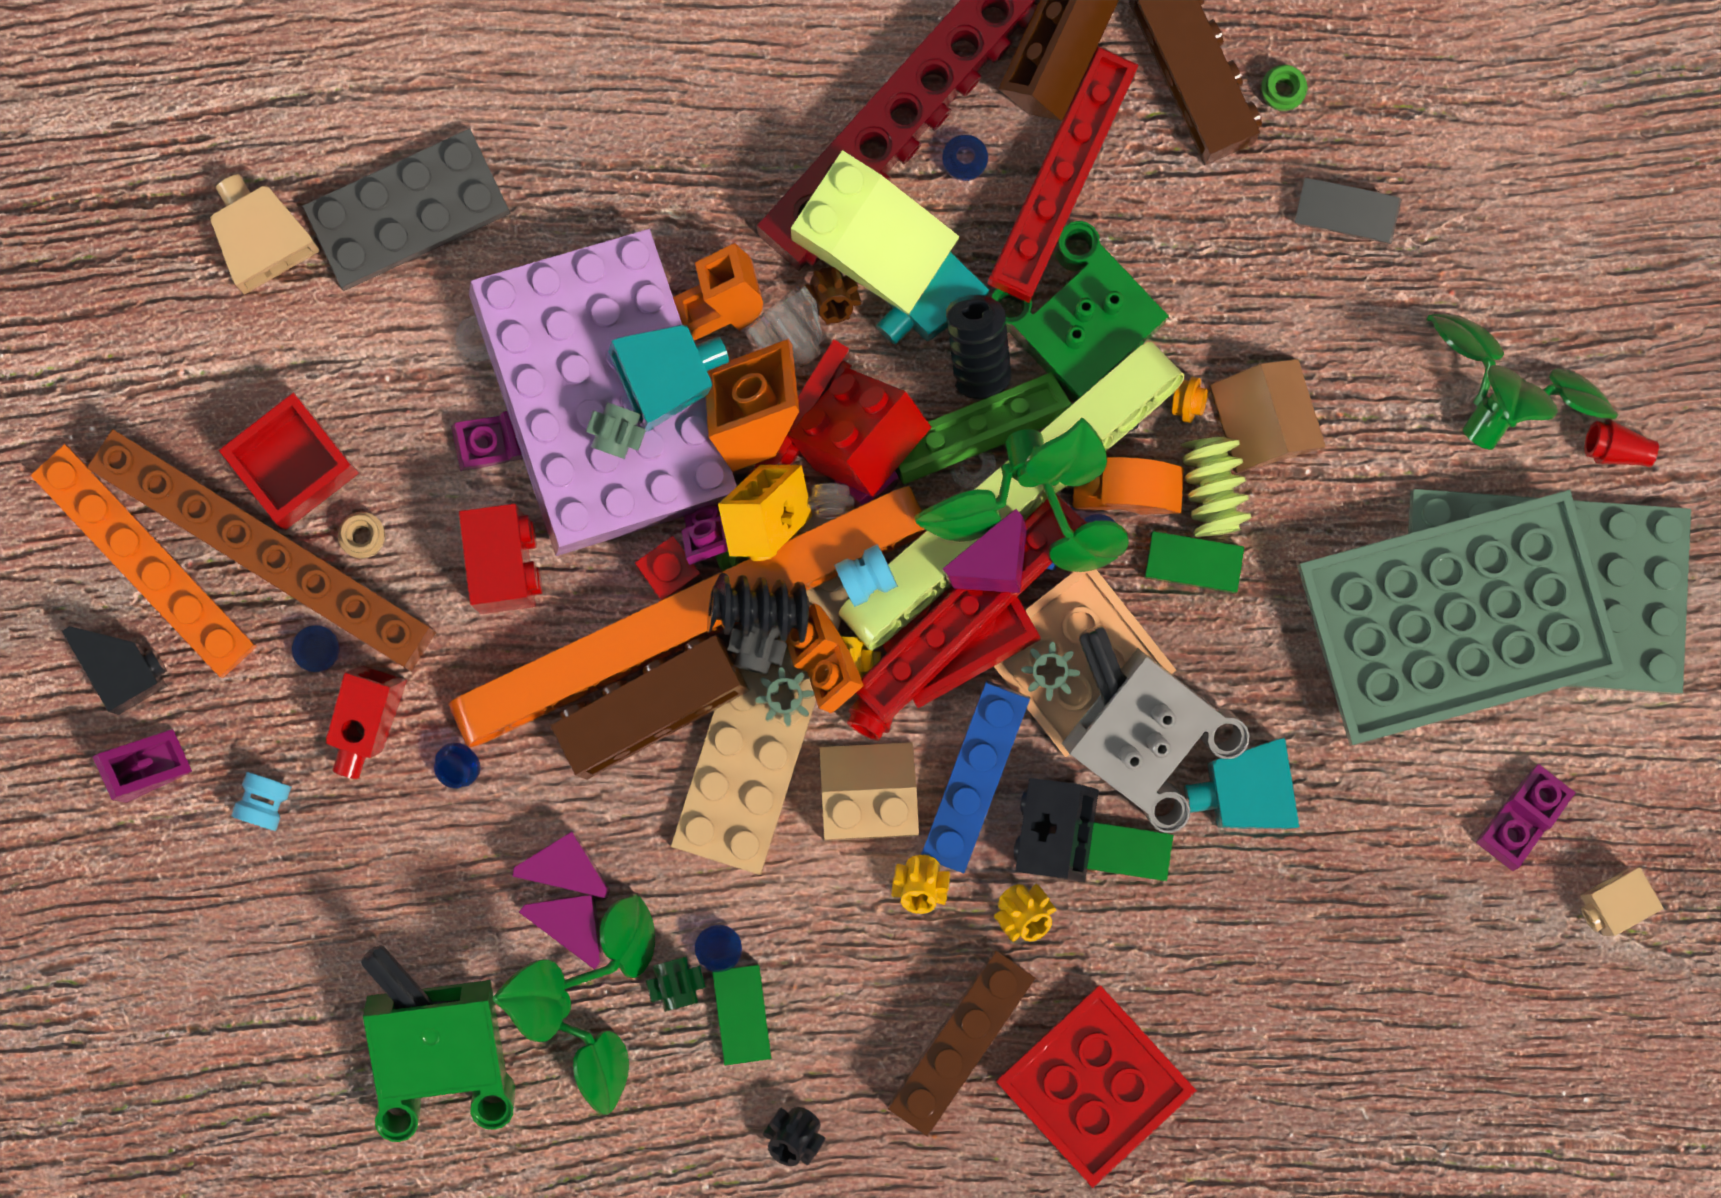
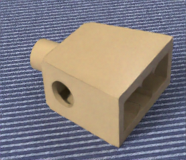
(257, 234)

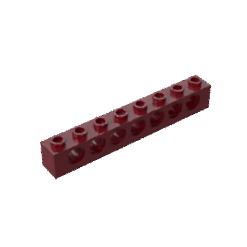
(906, 91)

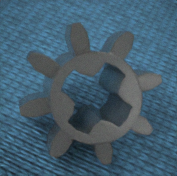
(754, 652)

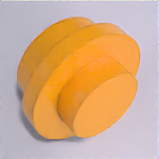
(1189, 399)

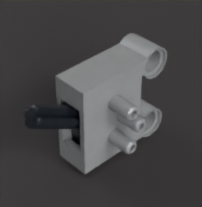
(1145, 729)

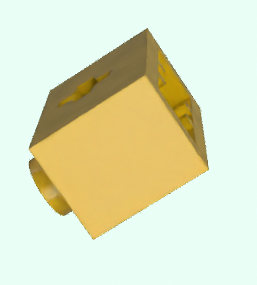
(765, 511)

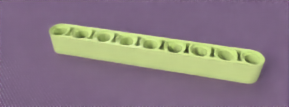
(1109, 407)

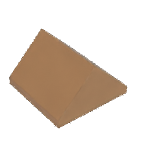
(1268, 413)

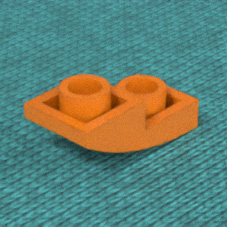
(825, 660)

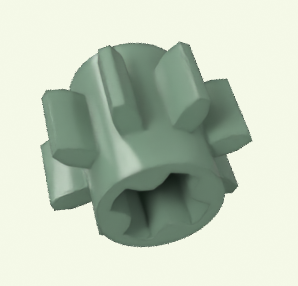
(615, 430)
(1059, 681)
(773, 689)

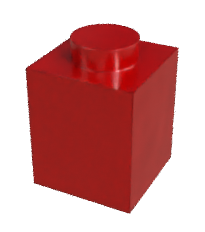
(668, 569)

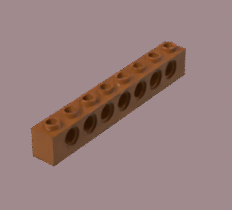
(261, 550)

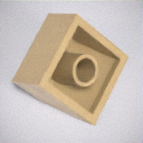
(869, 791)

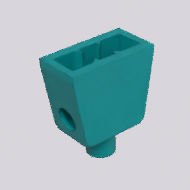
(929, 313)
(665, 371)
(1249, 790)

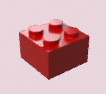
(860, 431)
(288, 461)
(498, 558)

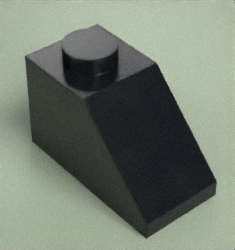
(117, 668)

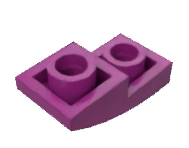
(485, 442)
(703, 534)
(1525, 817)

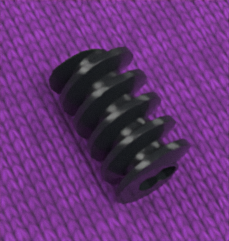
(979, 346)
(759, 606)

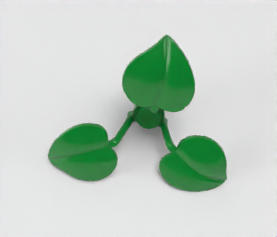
(1513, 396)
(1070, 459)
(538, 1001)

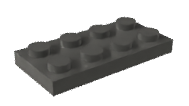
(406, 209)

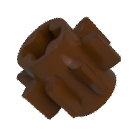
(833, 294)

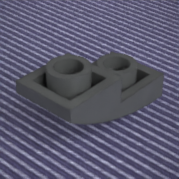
(1348, 210)

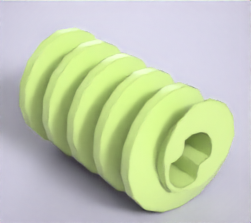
(1216, 486)

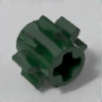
(675, 984)

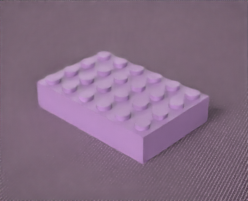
(550, 354)

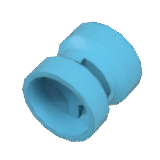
(865, 575)
(257, 811)

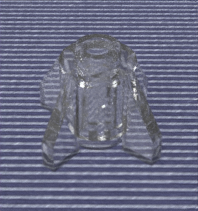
(793, 319)

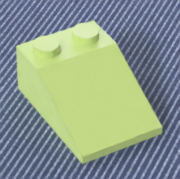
(873, 233)

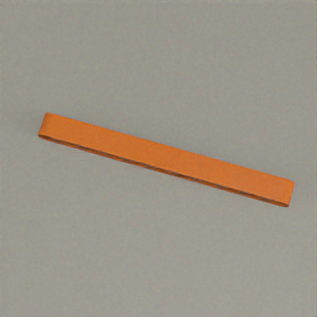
(674, 621)

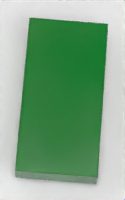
(1194, 562)
(1130, 851)
(742, 1015)

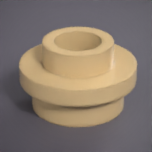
(351, 525)

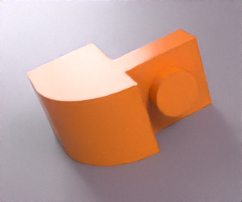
(725, 293)
(1133, 486)

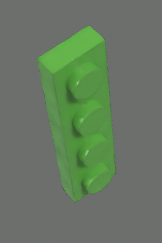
(984, 426)

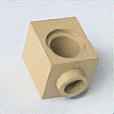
(1620, 902)

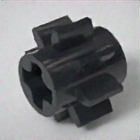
(794, 1136)

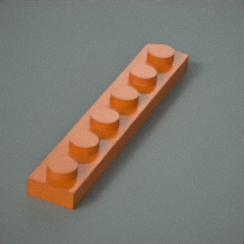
(143, 561)

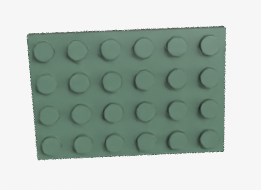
(1640, 570)
(1460, 617)

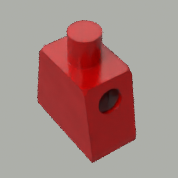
(371, 700)

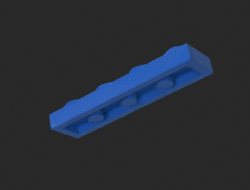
(975, 776)

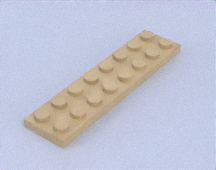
(749, 760)

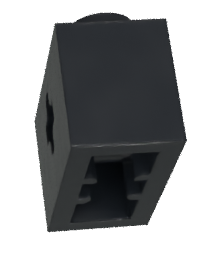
(1068, 850)

